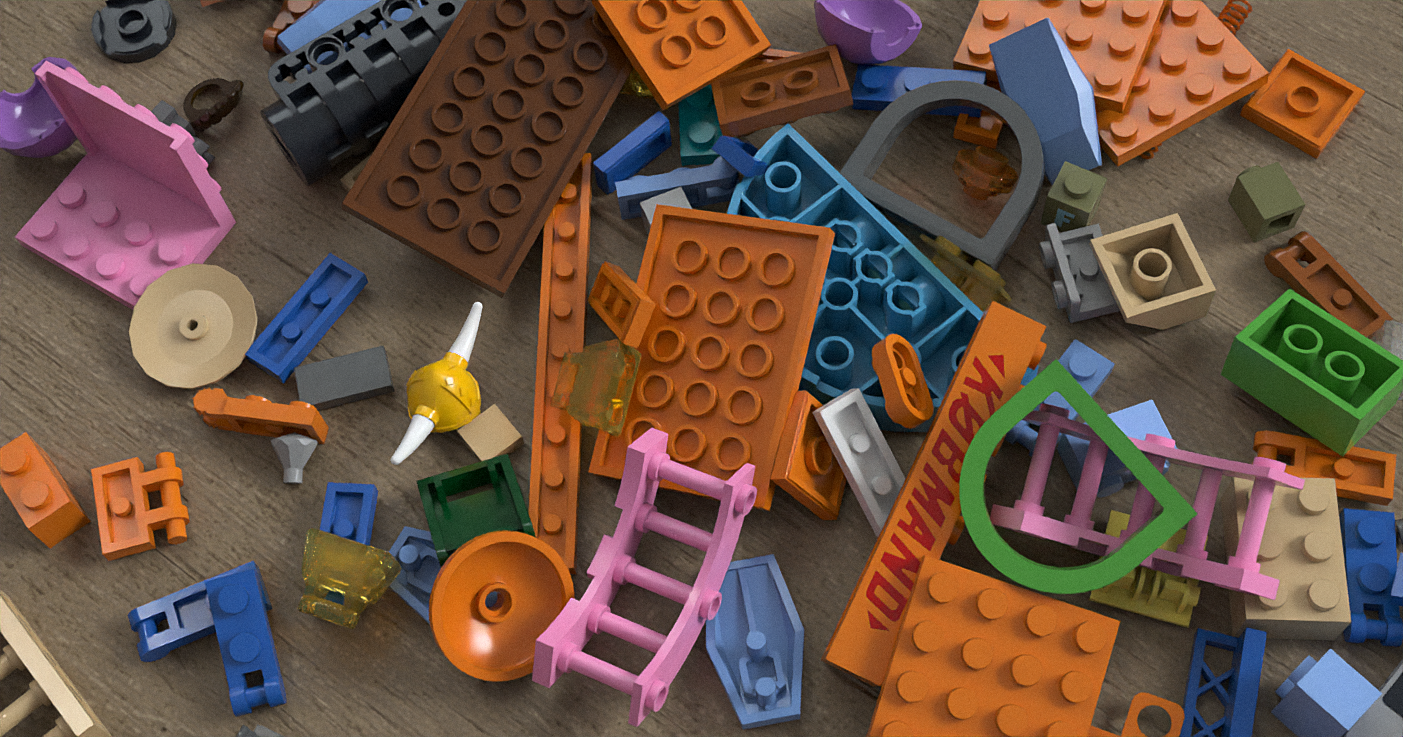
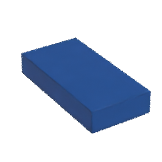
(633, 152)
(740, 155)

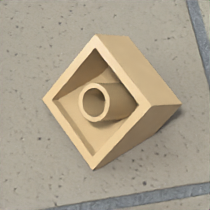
(1155, 273)

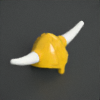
(443, 392)

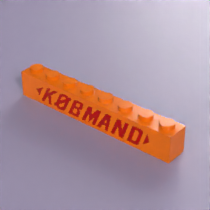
(929, 501)

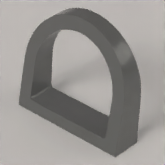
(911, 105)

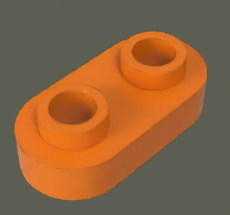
(902, 381)

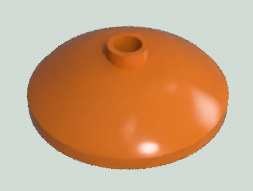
(530, 591)

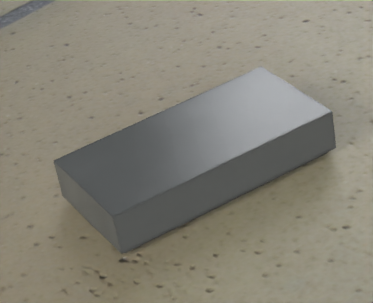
(345, 379)

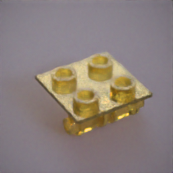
(951, 260)

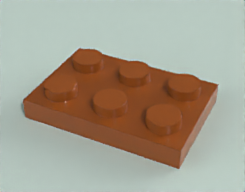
(781, 92)

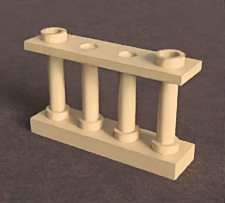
(49, 681)

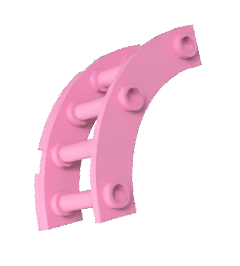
(1190, 558)
(614, 564)

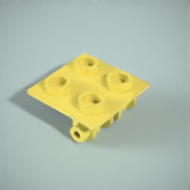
(1147, 590)

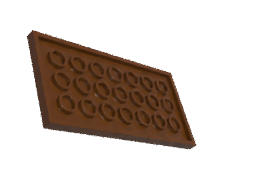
(492, 134)

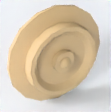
(193, 326)

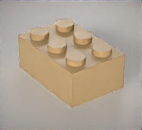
(1300, 550)

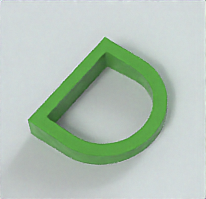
(1170, 518)

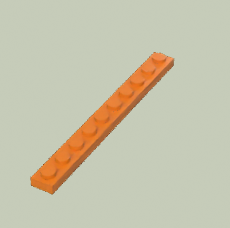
(560, 330)

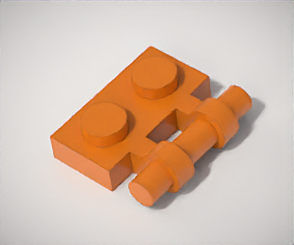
(124, 506)

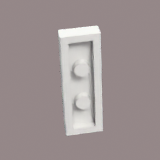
(862, 454)

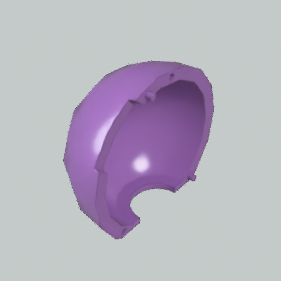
(867, 29)
(32, 121)

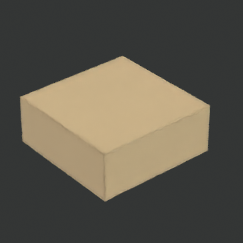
(490, 435)

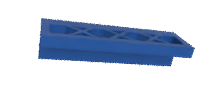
(1242, 688)

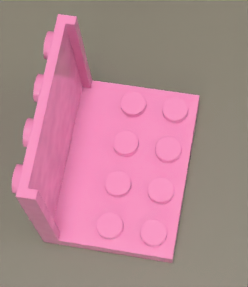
(131, 202)

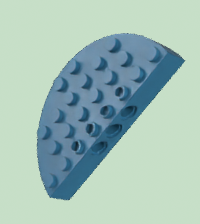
(871, 283)

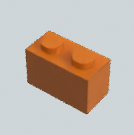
(39, 491)

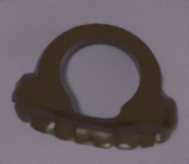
(204, 118)

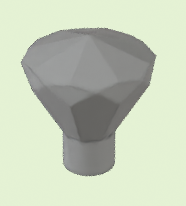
(293, 453)

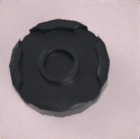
(134, 29)

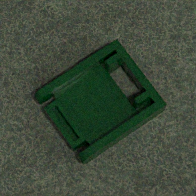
(477, 514)

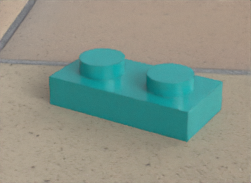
(698, 128)

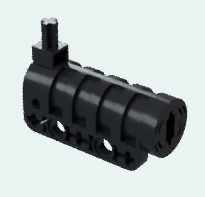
(359, 94)

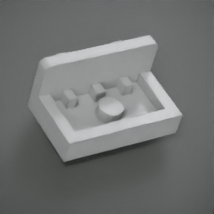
(1078, 276)

